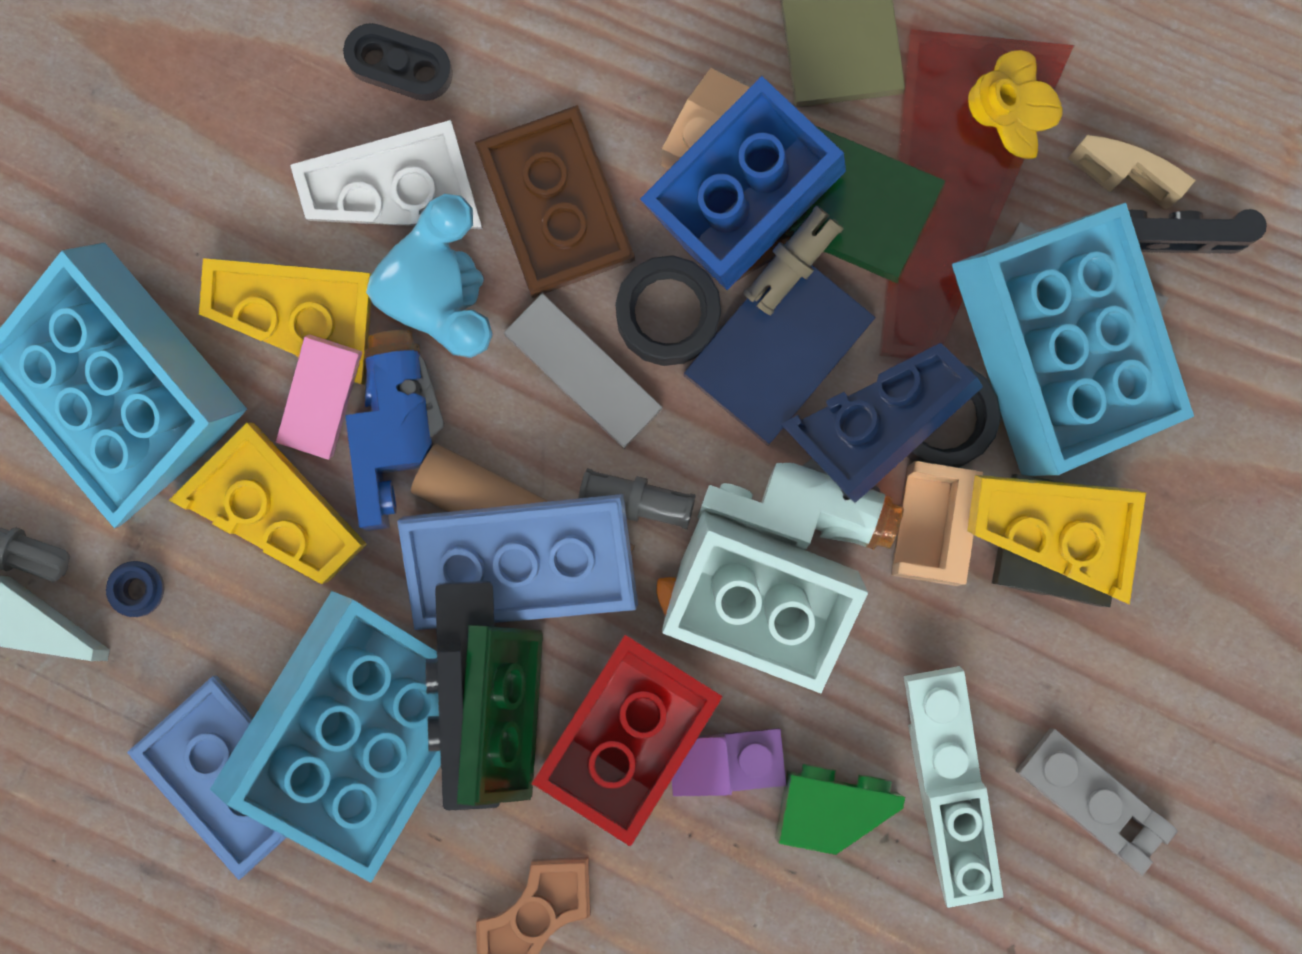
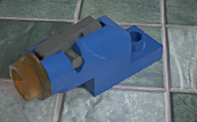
(398, 427)

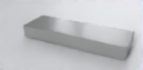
(583, 371)

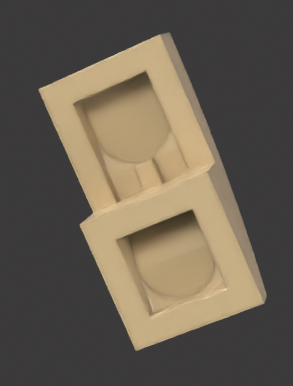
(1113, 160)

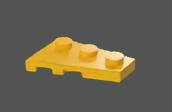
(288, 303)
(1063, 526)

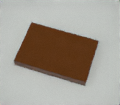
(555, 201)

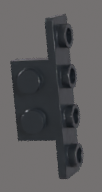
(456, 608)

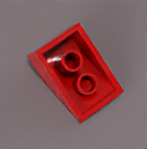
(627, 740)

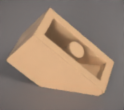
(702, 109)

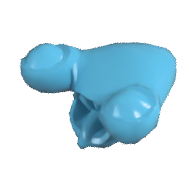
(432, 284)

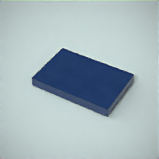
(771, 364)

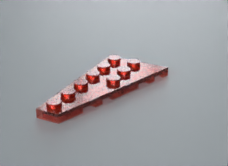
(979, 173)

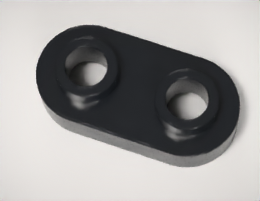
(400, 61)

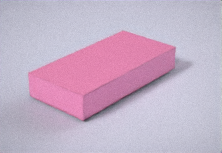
(318, 396)

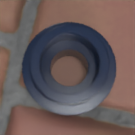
(118, 586)

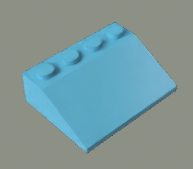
(1073, 341)
(110, 382)
(340, 740)

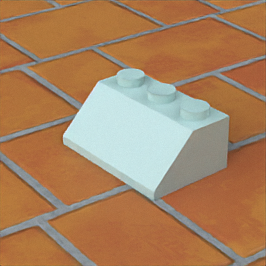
(763, 602)

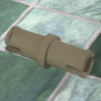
(793, 260)

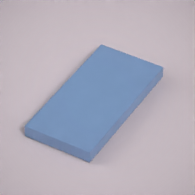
(536, 555)

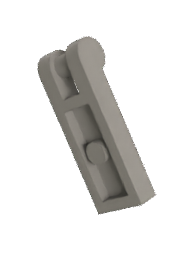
(1094, 799)

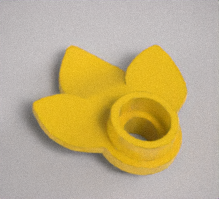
(1015, 103)

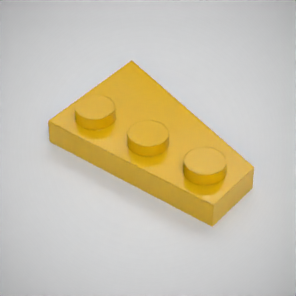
(266, 500)

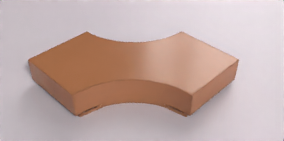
(553, 897)

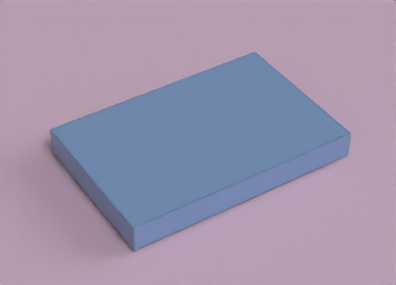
(186, 758)

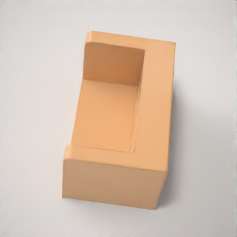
(934, 524)

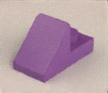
(731, 763)

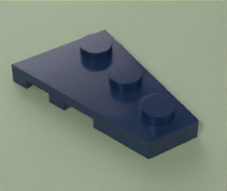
(880, 425)

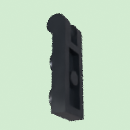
(1191, 233)

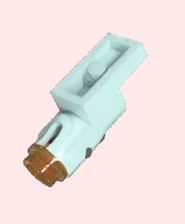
(806, 500)

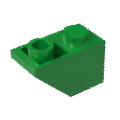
(830, 813)

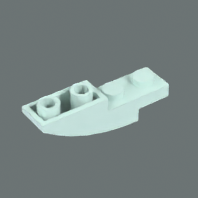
(952, 787)

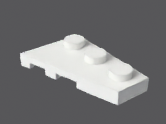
(385, 179)

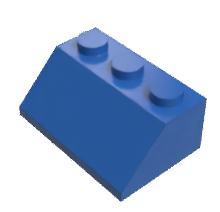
(745, 182)

